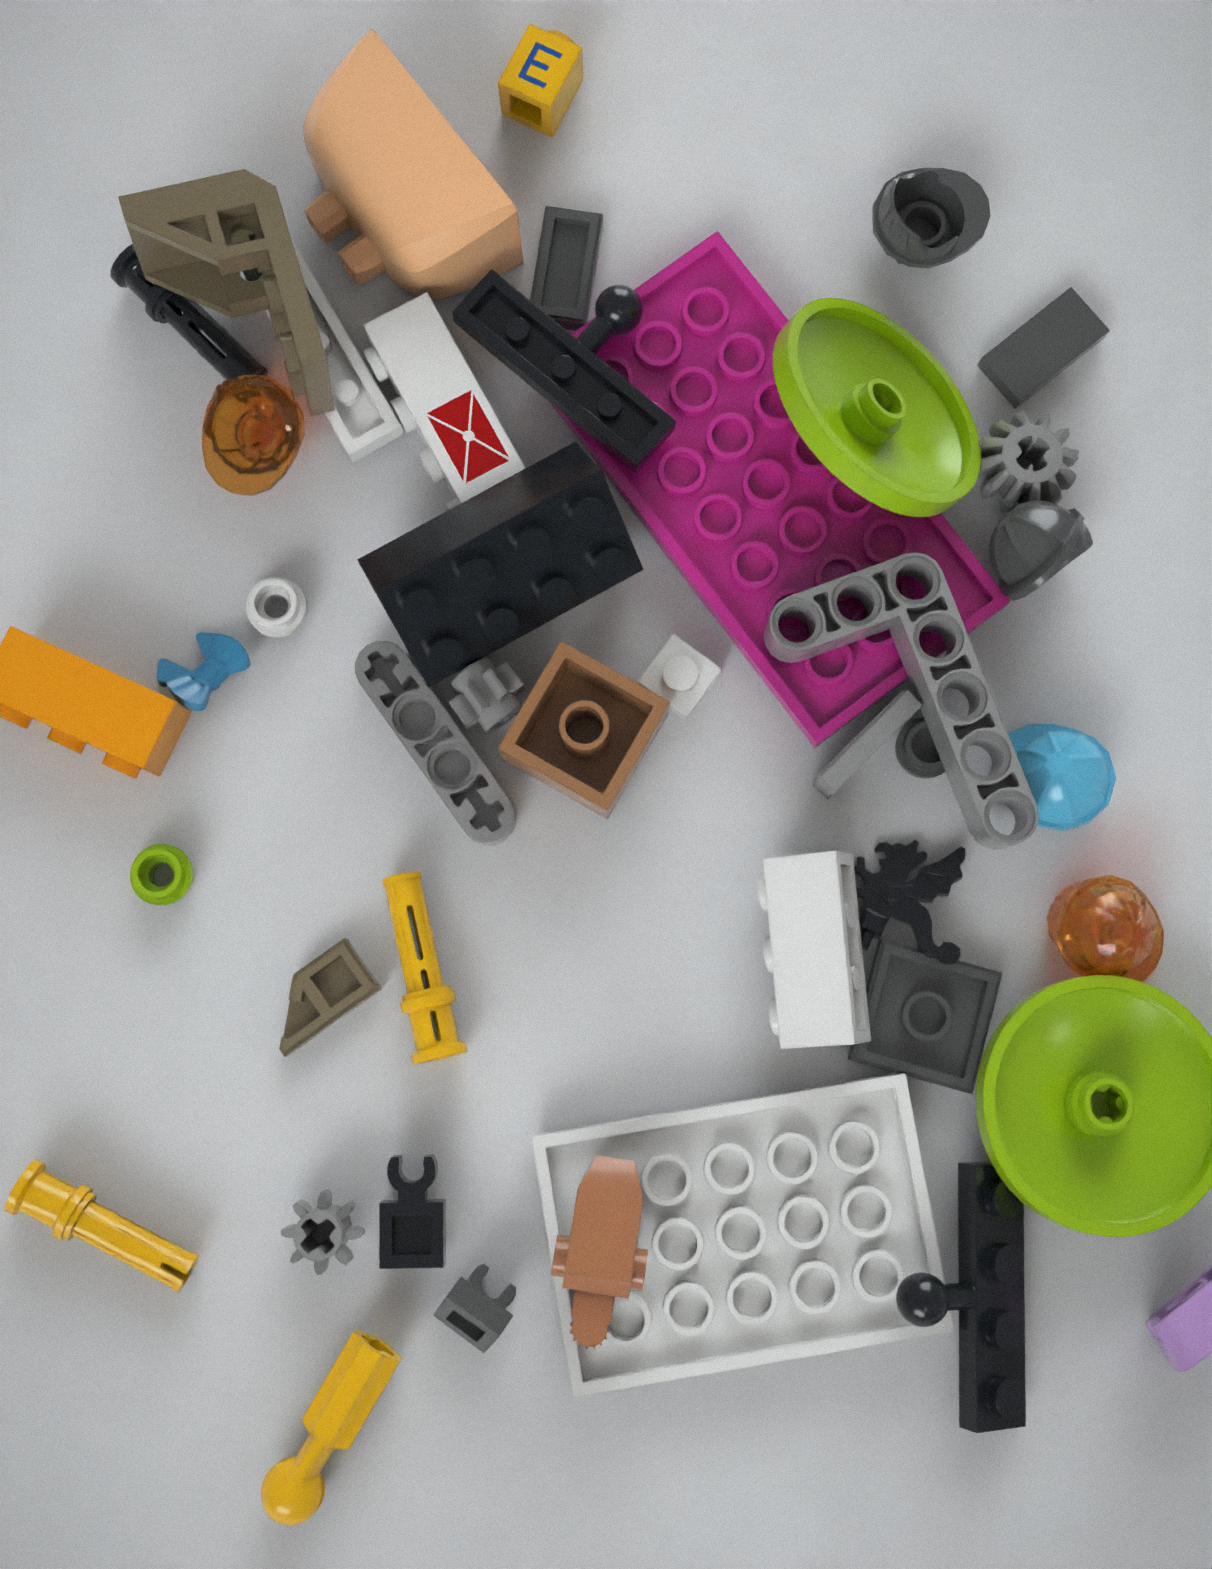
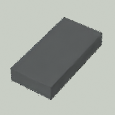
(567, 265)
(1043, 347)

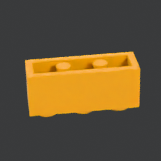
(87, 705)

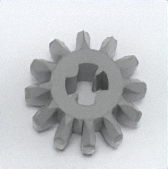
(1040, 447)

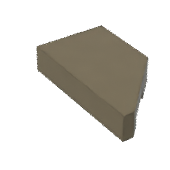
(325, 993)

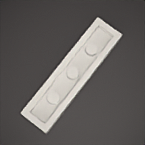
(360, 409)

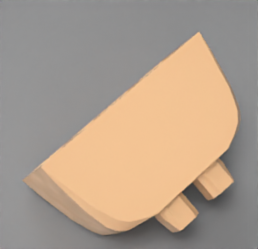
(403, 182)

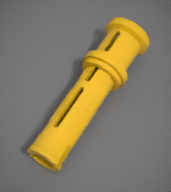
(403, 894)
(75, 1213)

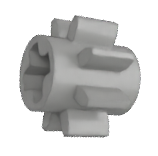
(487, 695)
(306, 1226)

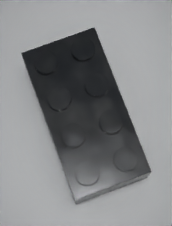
(502, 563)

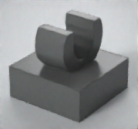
(475, 1314)

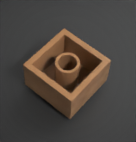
(584, 729)

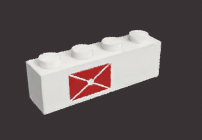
(440, 400)

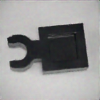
(413, 1226)

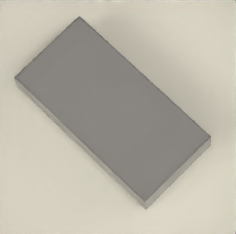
(866, 743)

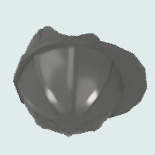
(930, 216)
(1035, 545)

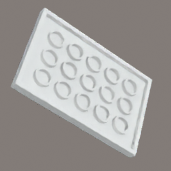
(763, 1228)

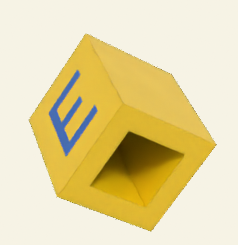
(541, 79)

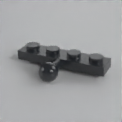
(567, 367)
(987, 1299)

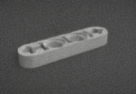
(440, 739)

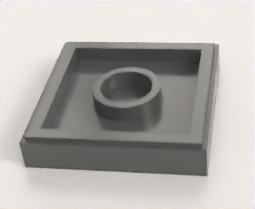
(927, 1016)

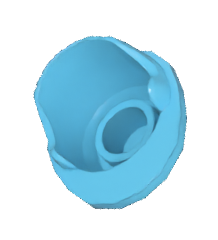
(1065, 772)

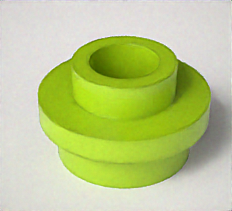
(144, 869)

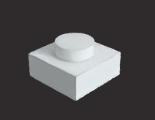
(680, 676)

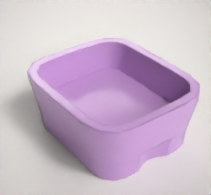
(1185, 1324)

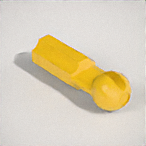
(333, 1420)

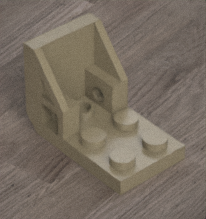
(210, 229)

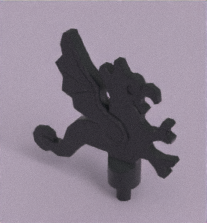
(893, 897)

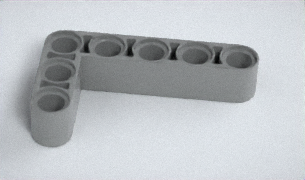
(928, 677)

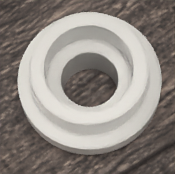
(264, 594)

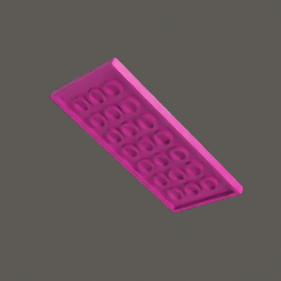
(750, 503)

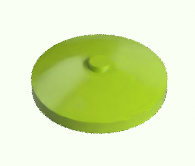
(876, 407)
(1099, 1105)

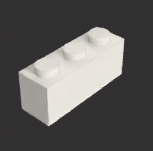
(814, 950)

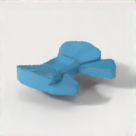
(193, 688)

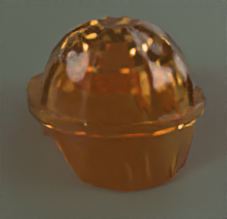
(251, 434)
(1106, 928)

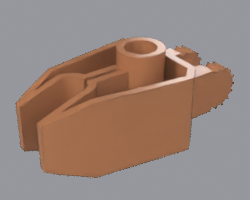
(601, 1251)

